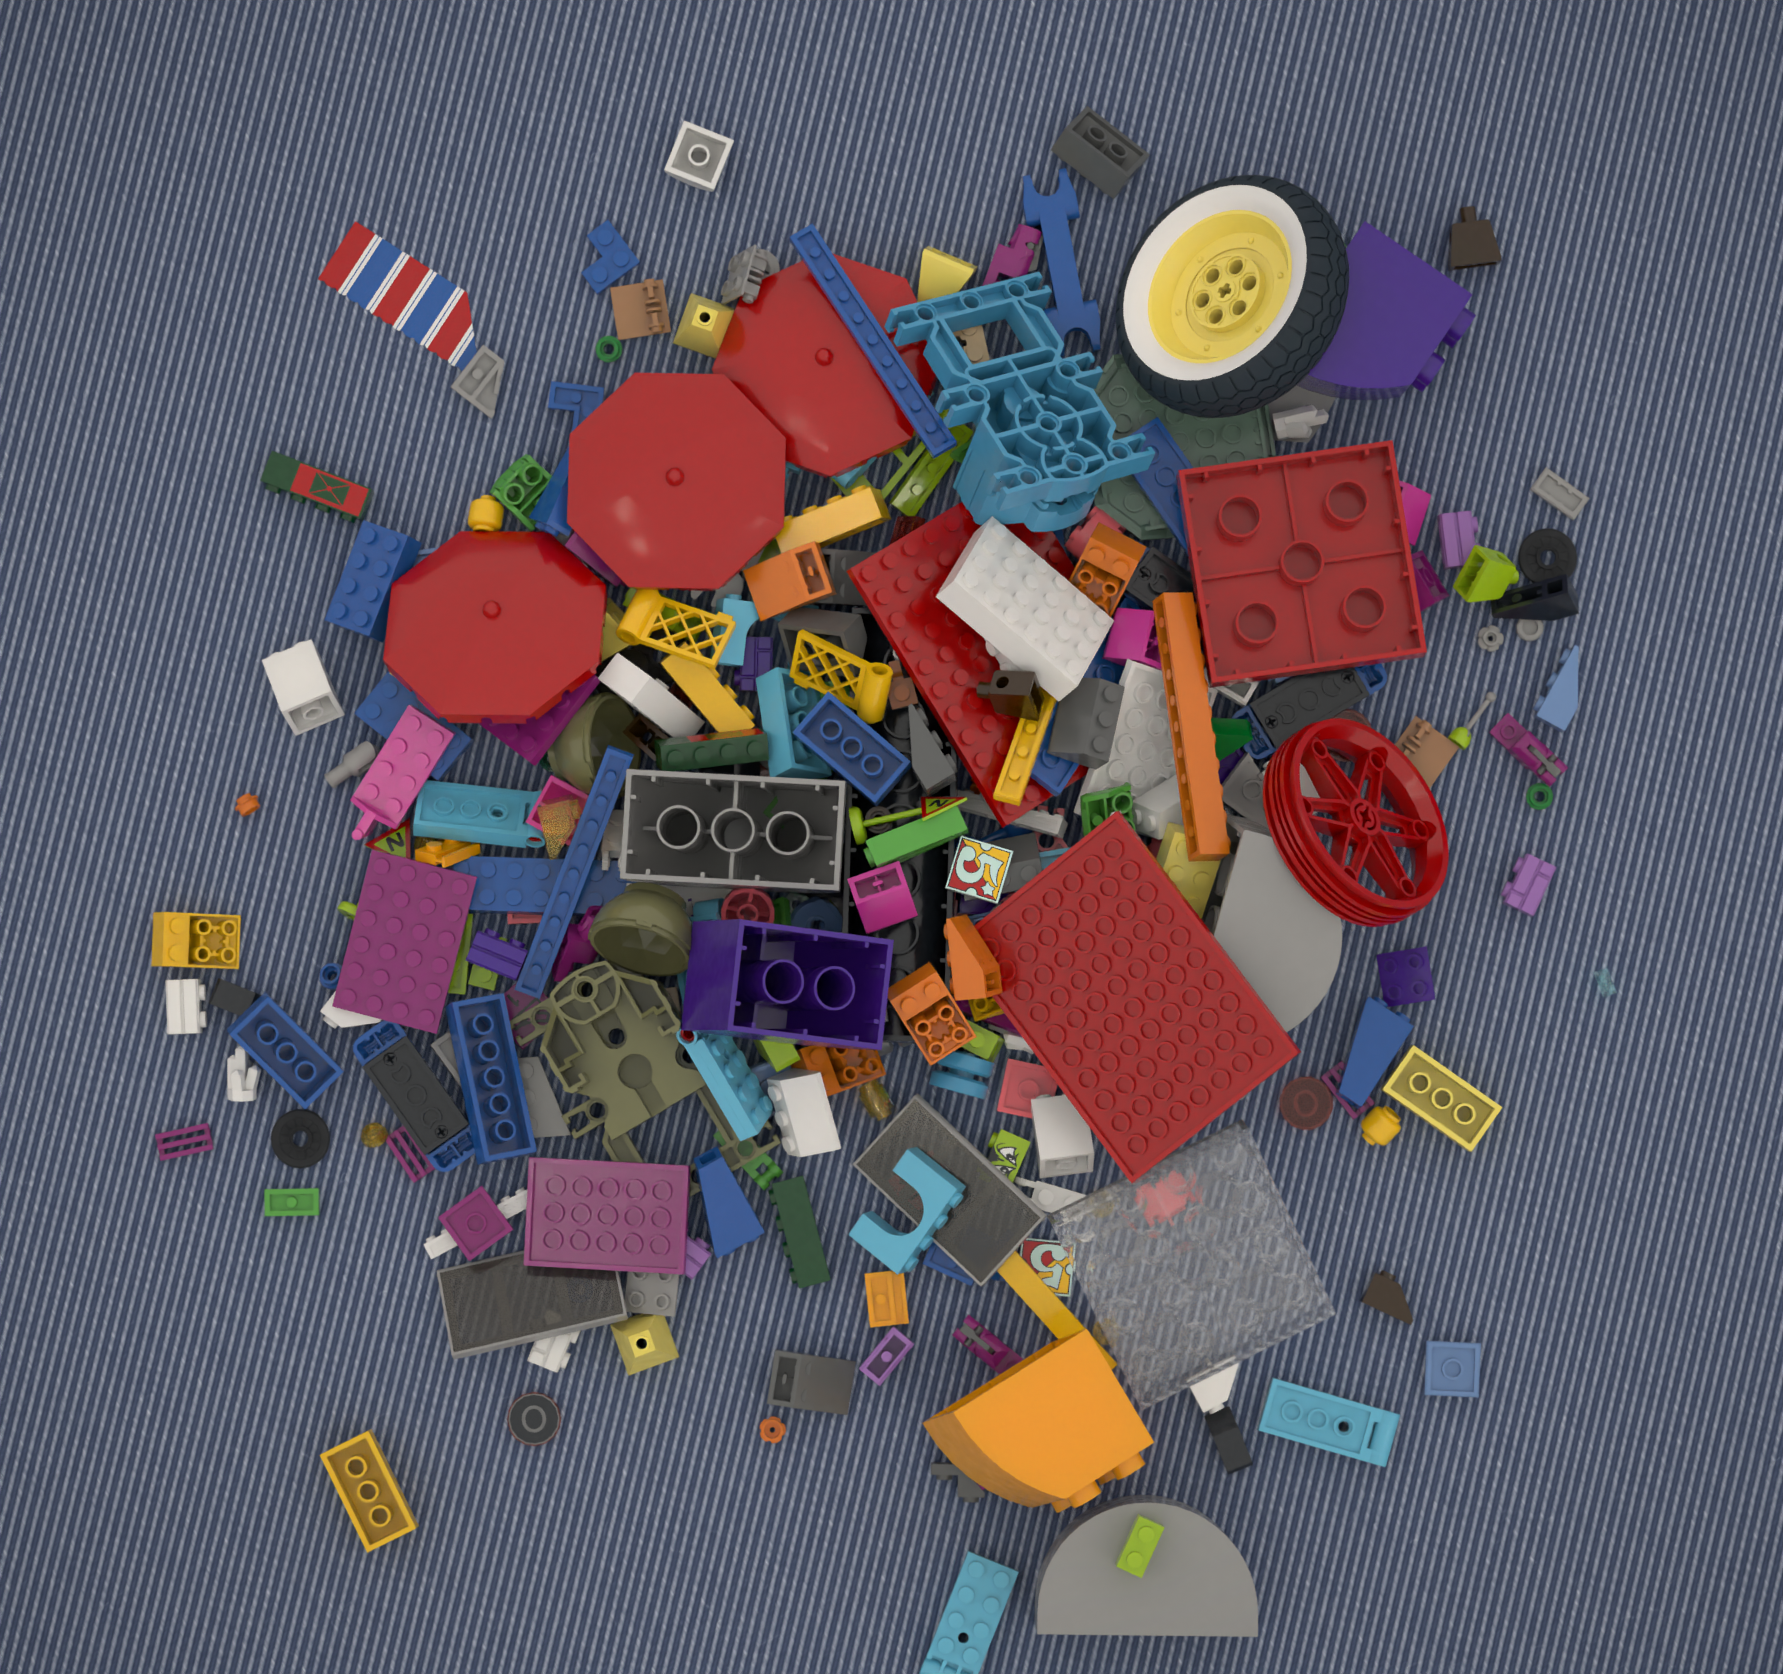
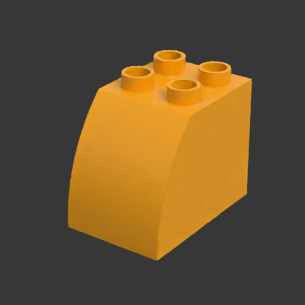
(1045, 1428)

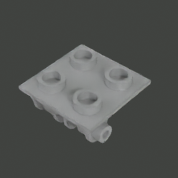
(743, 275)
(652, 1293)

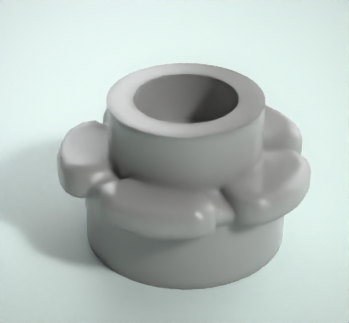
(1483, 635)

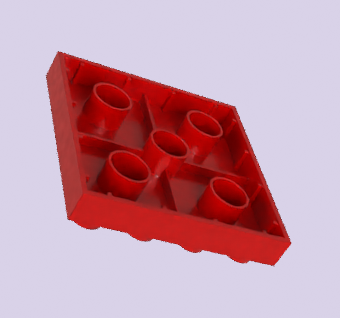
(1301, 563)

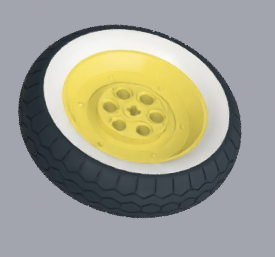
(1232, 296)

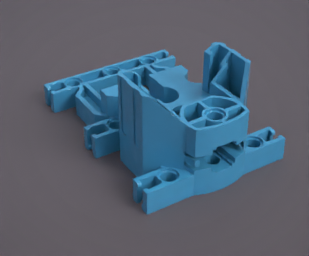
(1037, 420)

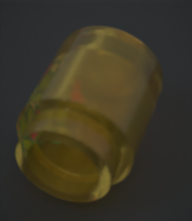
(876, 1100)

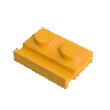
(446, 852)
(886, 1298)

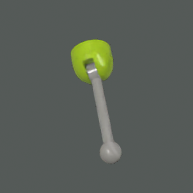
(1461, 735)

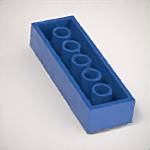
(490, 1078)

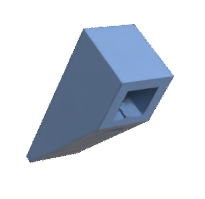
(1562, 697)

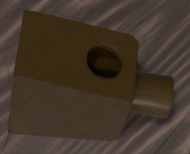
(1472, 242)
(1014, 693)
(636, 731)

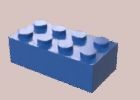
(366, 583)
(385, 708)
(852, 749)
(285, 1050)

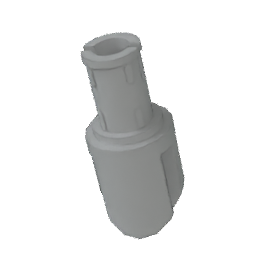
(354, 763)

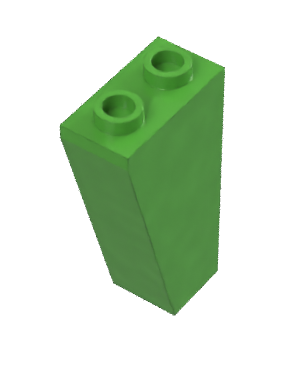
(915, 838)

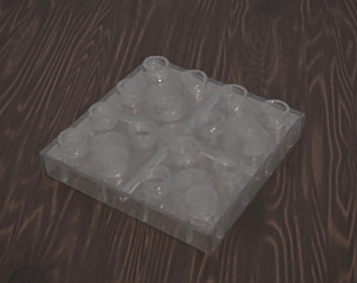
(1192, 1264)

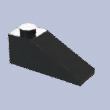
(1541, 600)

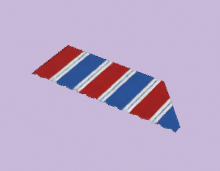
(403, 294)

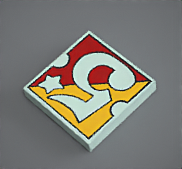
(979, 869)
(1050, 1264)

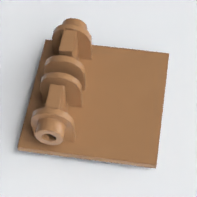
(640, 309)
(1426, 749)

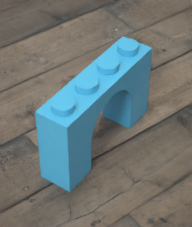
(744, 615)
(938, 1193)

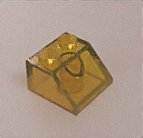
(558, 820)

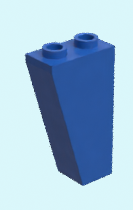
(551, 508)
(1373, 1046)
(725, 1206)

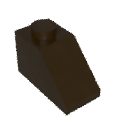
(1387, 1296)

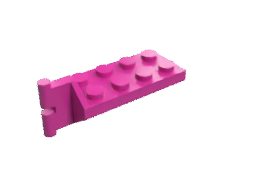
(400, 771)

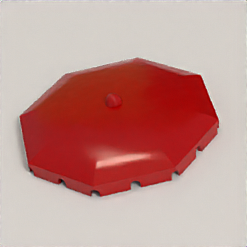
(810, 373)
(676, 481)
(495, 626)

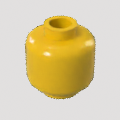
(485, 514)
(1380, 1125)

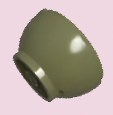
(583, 742)
(644, 930)

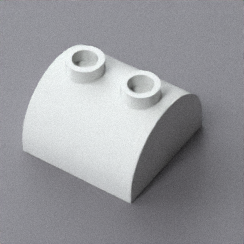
(698, 156)

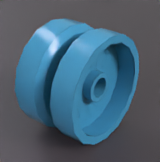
(961, 1074)

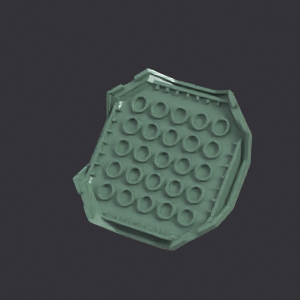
(1199, 438)

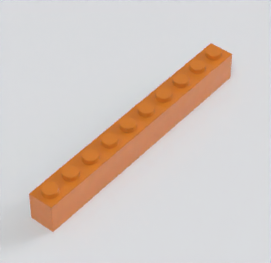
(1191, 727)

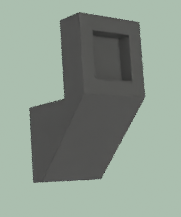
(965, 1488)

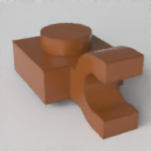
(901, 690)

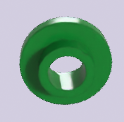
(600, 349)
(1543, 788)

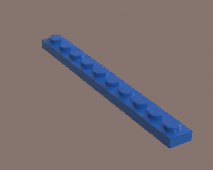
(873, 341)
(574, 871)

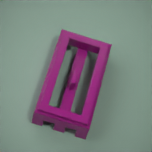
(1333, 1071)
(397, 1133)
(162, 1146)

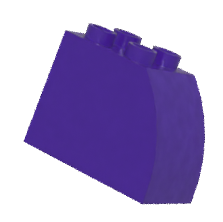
(1390, 323)
(787, 984)

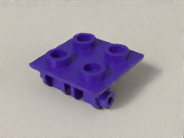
(1406, 976)

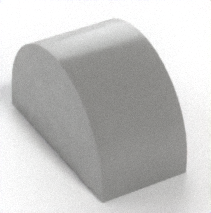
(715, 833)
(1272, 925)
(1188, 1589)

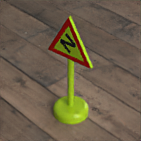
(929, 807)
(392, 841)

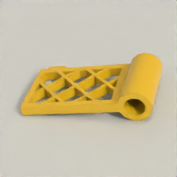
(642, 620)
(873, 680)

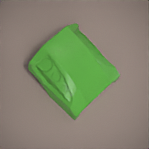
(521, 488)
(1100, 804)

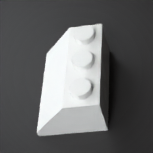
(803, 1112)

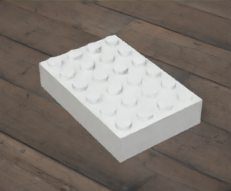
(1025, 608)

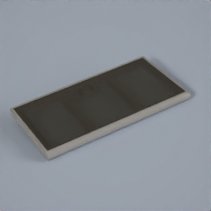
(993, 1211)
(511, 1304)

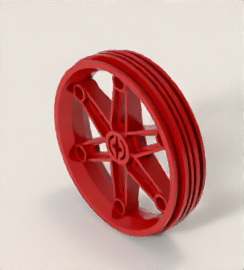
(1355, 822)

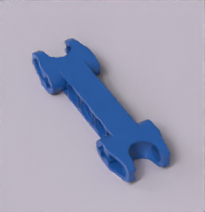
(1052, 216)

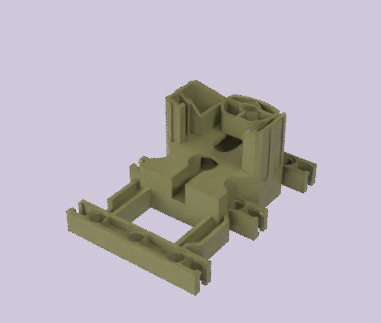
(630, 1077)

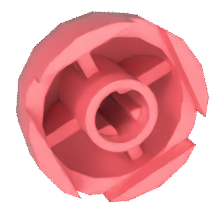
(748, 905)

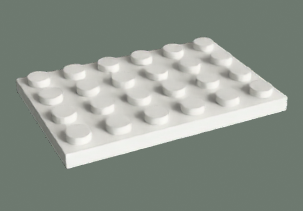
(1142, 737)

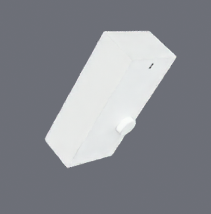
(650, 698)

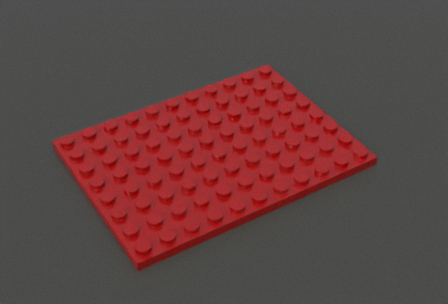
(946, 653)
(1129, 998)

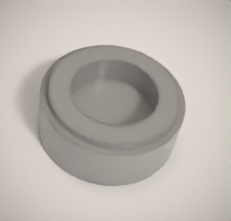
(1529, 629)

